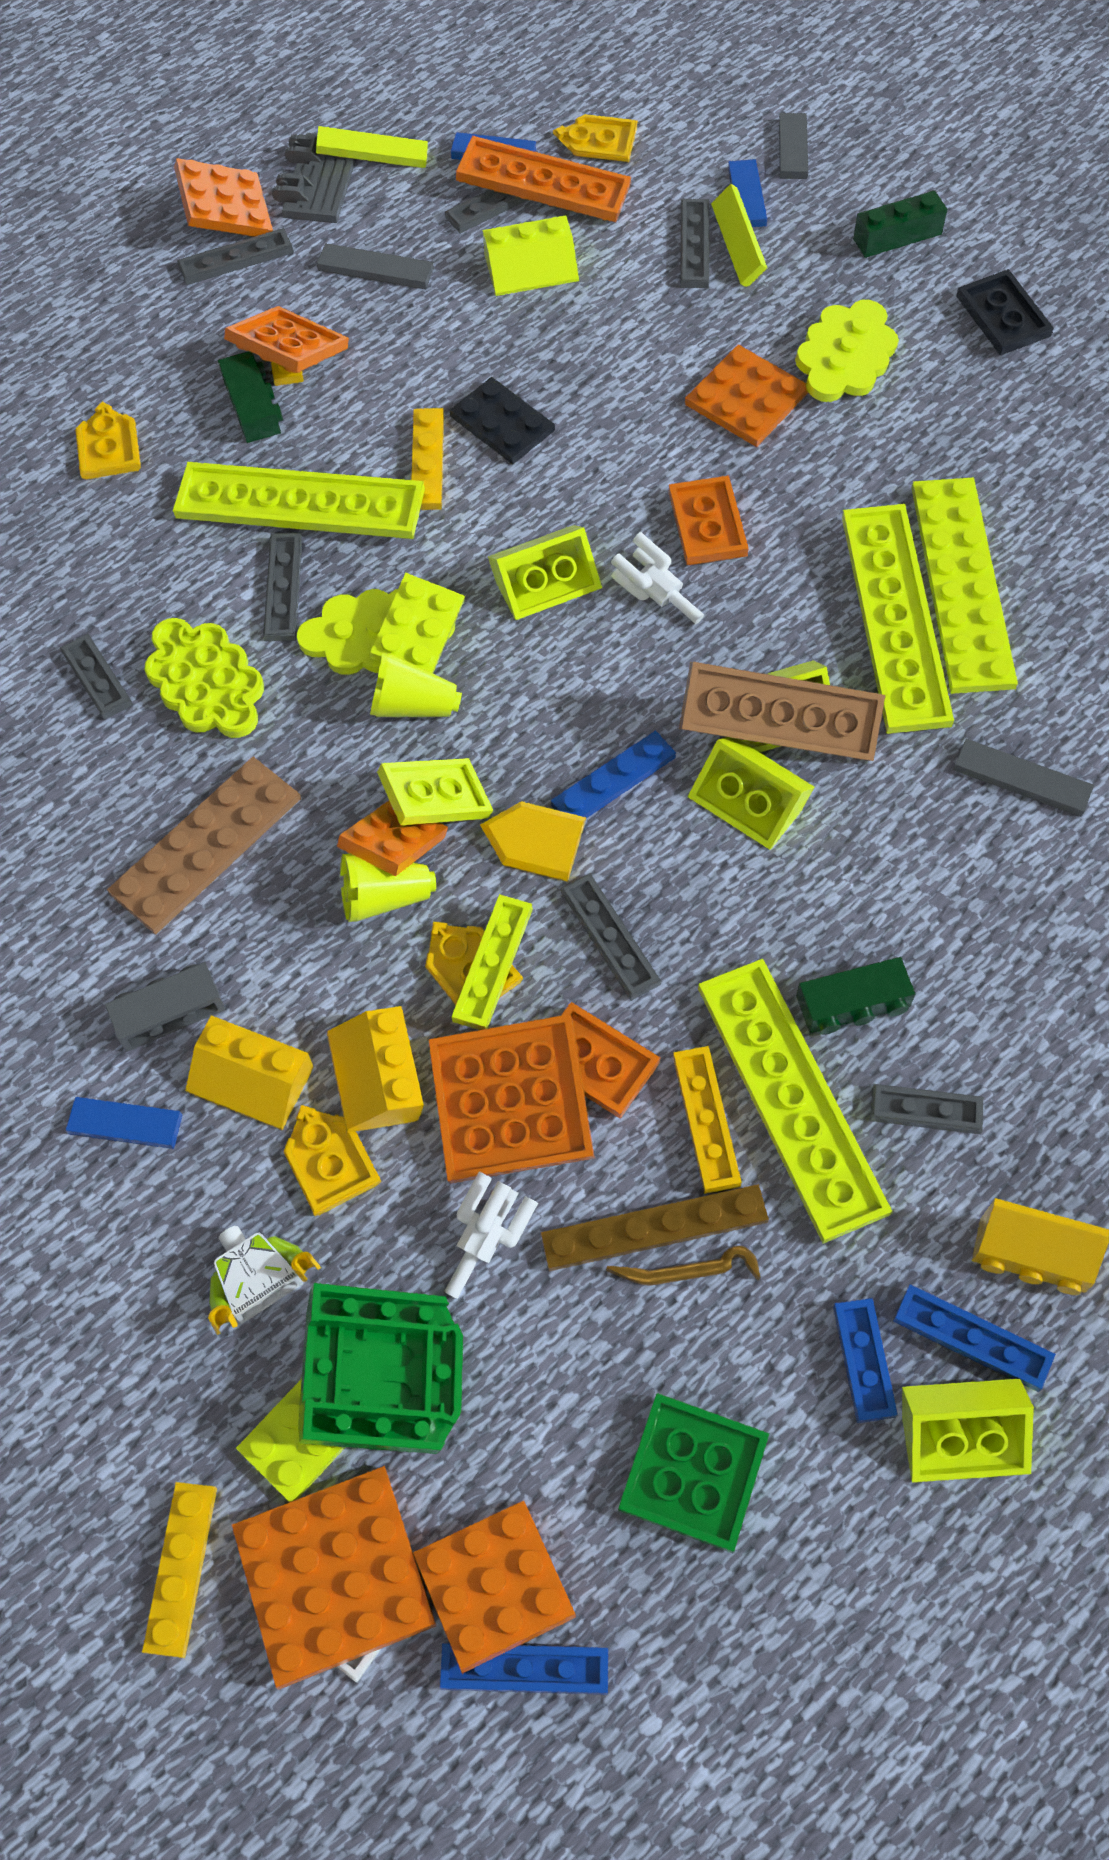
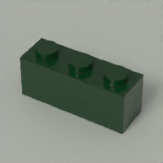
(899, 223)
(251, 396)
(855, 996)

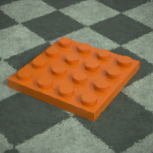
(510, 1099)
(332, 1577)

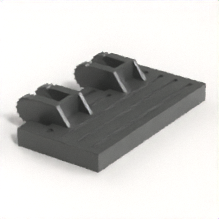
(318, 182)

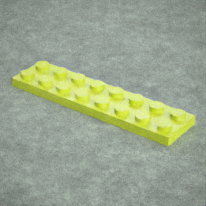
(299, 500)
(963, 586)
(897, 619)
(794, 1101)

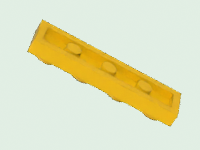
(428, 454)
(706, 1120)
(179, 1570)

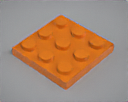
(222, 198)
(286, 339)
(747, 395)
(493, 1586)

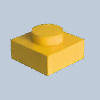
(283, 377)

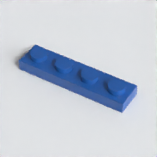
(615, 777)
(974, 1338)
(531, 1671)

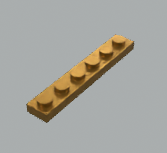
(654, 1227)

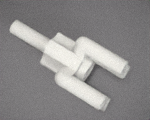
(653, 579)
(485, 1229)

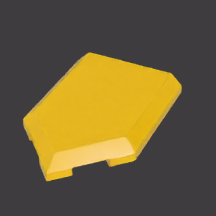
(599, 137)
(107, 444)
(536, 839)
(452, 955)
(328, 1160)

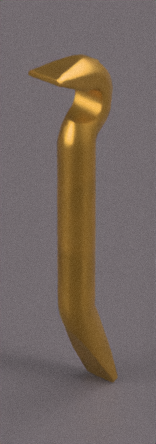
(689, 1271)

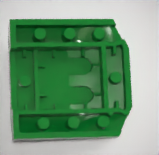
(379, 1370)

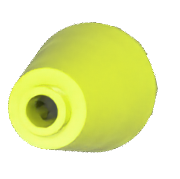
(412, 691)
(373, 891)

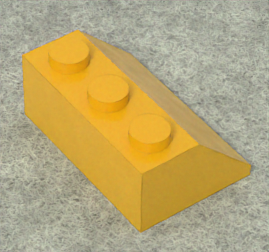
(375, 1070)
(247, 1072)
(1040, 1246)

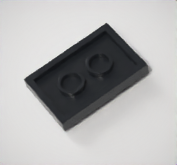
(1004, 312)
(502, 420)

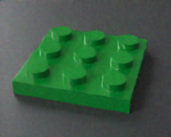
(694, 1472)

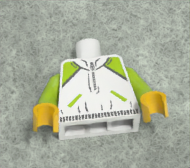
(253, 1275)

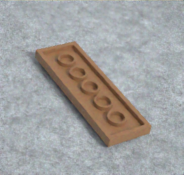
(781, 711)
(203, 845)

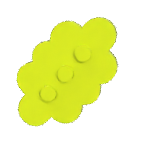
(846, 350)
(347, 631)
(204, 677)

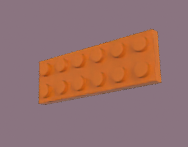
(543, 178)

